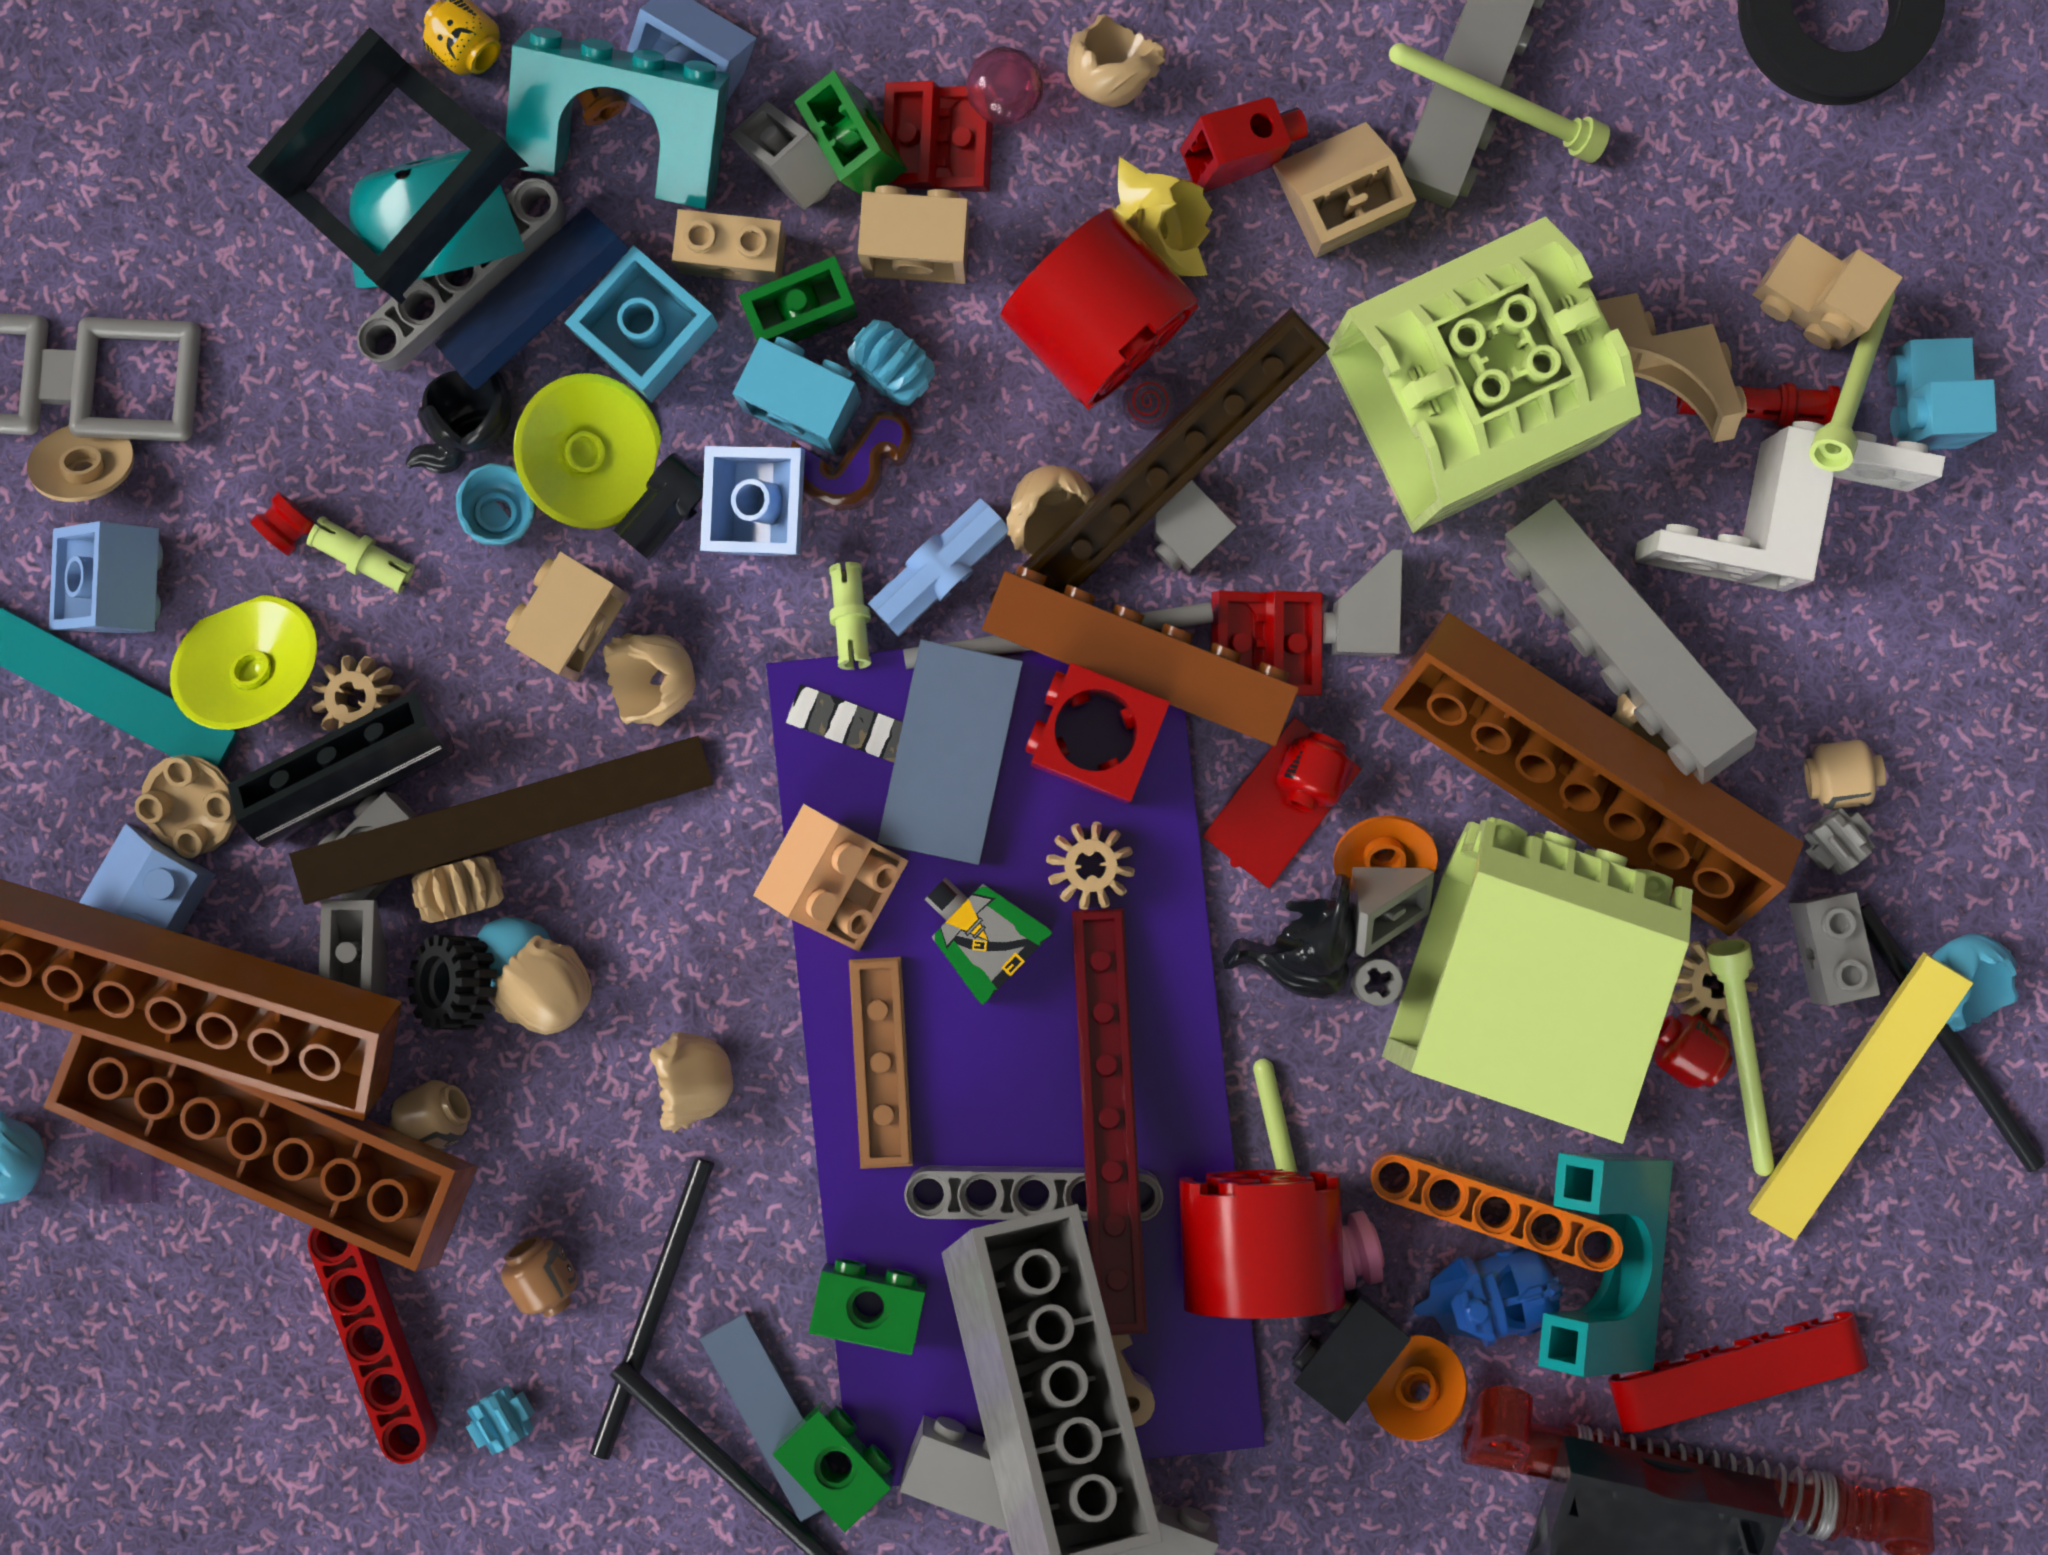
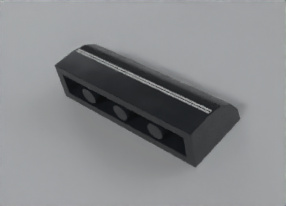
(339, 770)

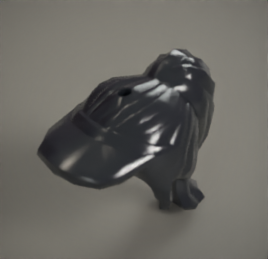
(1311, 950)

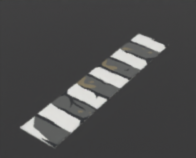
(845, 723)

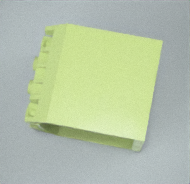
(1484, 372)
(1543, 977)

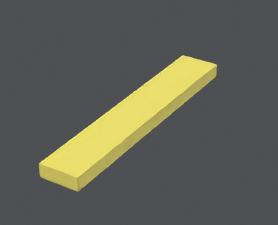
(1860, 1095)

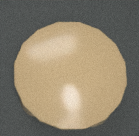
(187, 805)

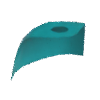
(385, 204)

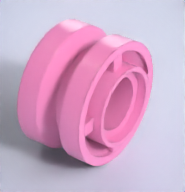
(1361, 1251)

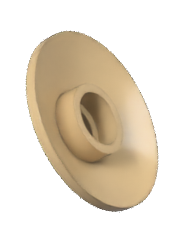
(78, 467)

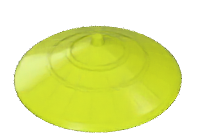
(586, 450)
(243, 663)

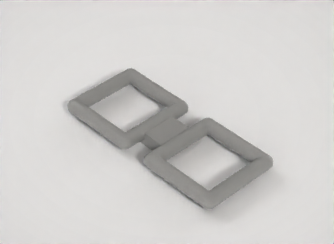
(69, 377)

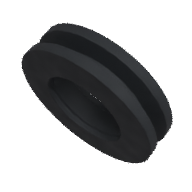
(1832, 76)

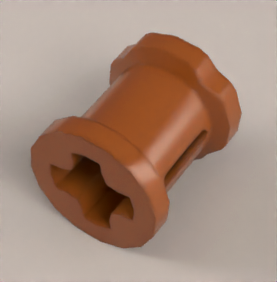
(602, 107)

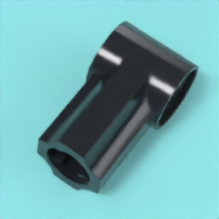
(670, 499)

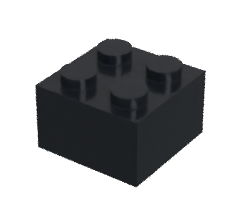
(1348, 1355)

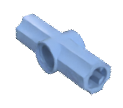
(939, 567)

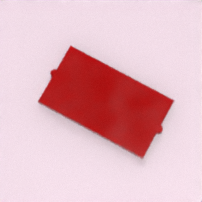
(1257, 823)

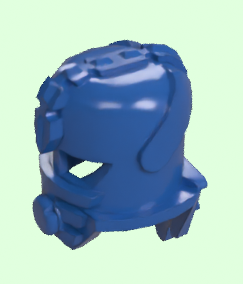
(1493, 1295)

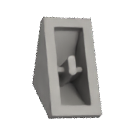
(1387, 903)

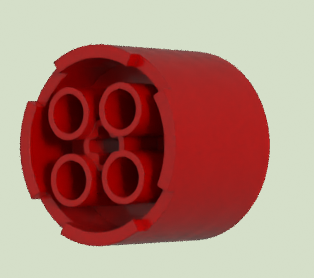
(1099, 307)
(1262, 1244)

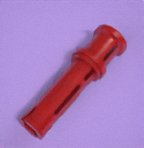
(1784, 404)

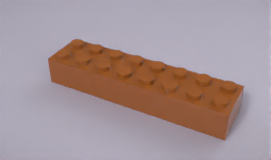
(1590, 773)
(194, 1002)
(283, 1153)

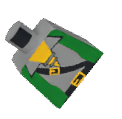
(984, 936)

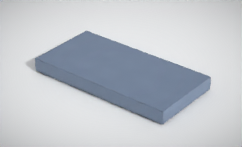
(949, 752)

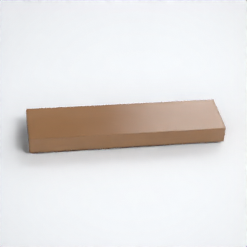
(881, 1062)

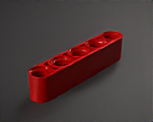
(368, 1362)
(1739, 1374)

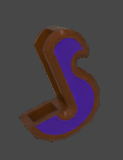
(860, 470)

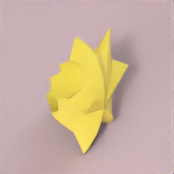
(1167, 215)

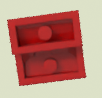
(937, 137)
(1275, 630)

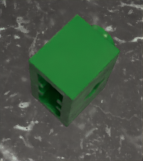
(850, 134)

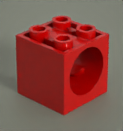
(1139, 711)

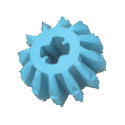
(891, 362)

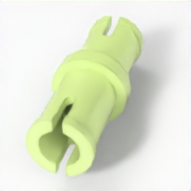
(360, 554)
(849, 616)

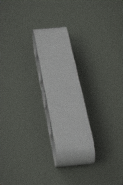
(453, 300)
(1007, 1182)

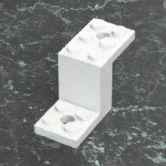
(1787, 510)

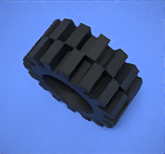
(452, 982)

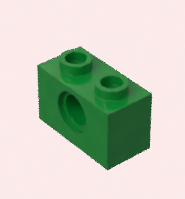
(800, 303)
(839, 1319)
(844, 1494)

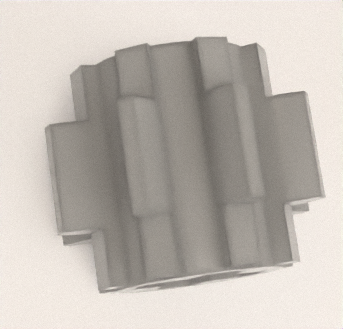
(1839, 840)

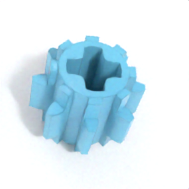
(500, 1419)

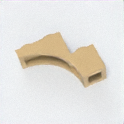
(1682, 361)

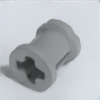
(1391, 985)

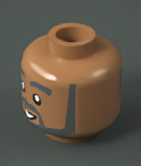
(539, 1276)

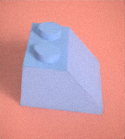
(691, 32)
(752, 500)
(105, 578)
(148, 882)

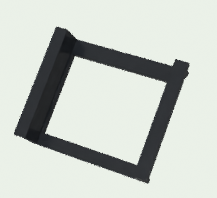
(330, 121)

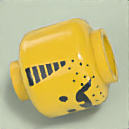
(461, 36)

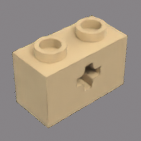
(728, 246)

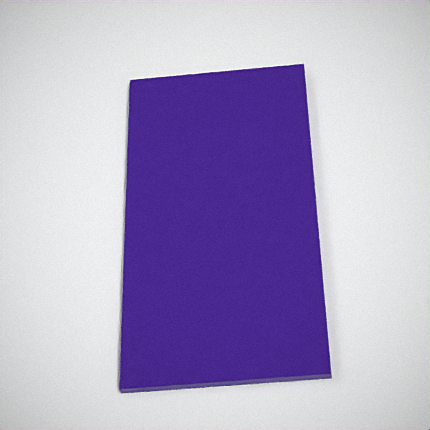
(1006, 1074)

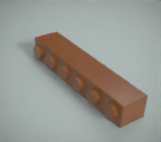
(1140, 657)

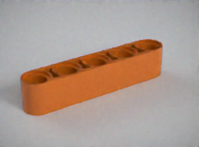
(1514, 1228)

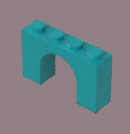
(682, 98)
(1621, 1320)

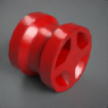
(282, 523)

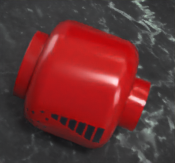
(1314, 772)
(1693, 1051)

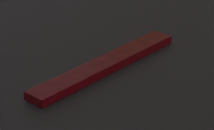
(1109, 1116)

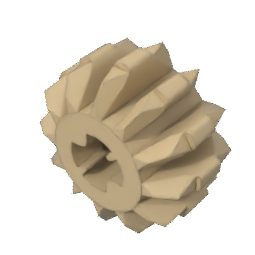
(357, 676)
(1088, 848)
(457, 889)
(1698, 997)

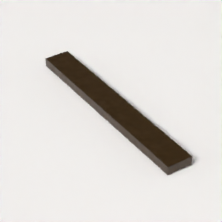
(1179, 452)
(500, 820)

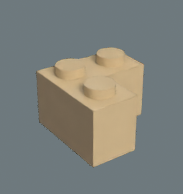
(1825, 294)

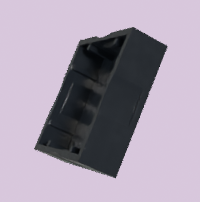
(1651, 1504)

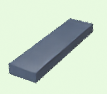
(759, 1397)

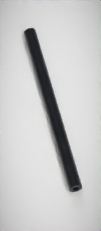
(1958, 1051)
(653, 1303)
(719, 1460)

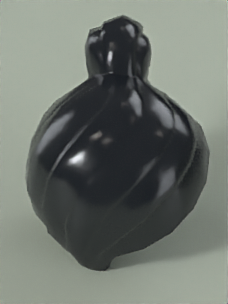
(460, 420)

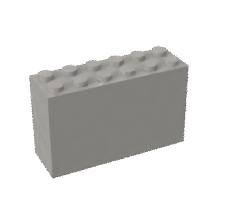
(1050, 1388)

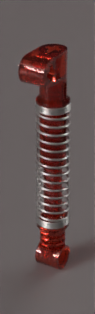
(1899, 1519)

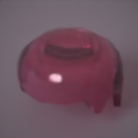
(1005, 86)

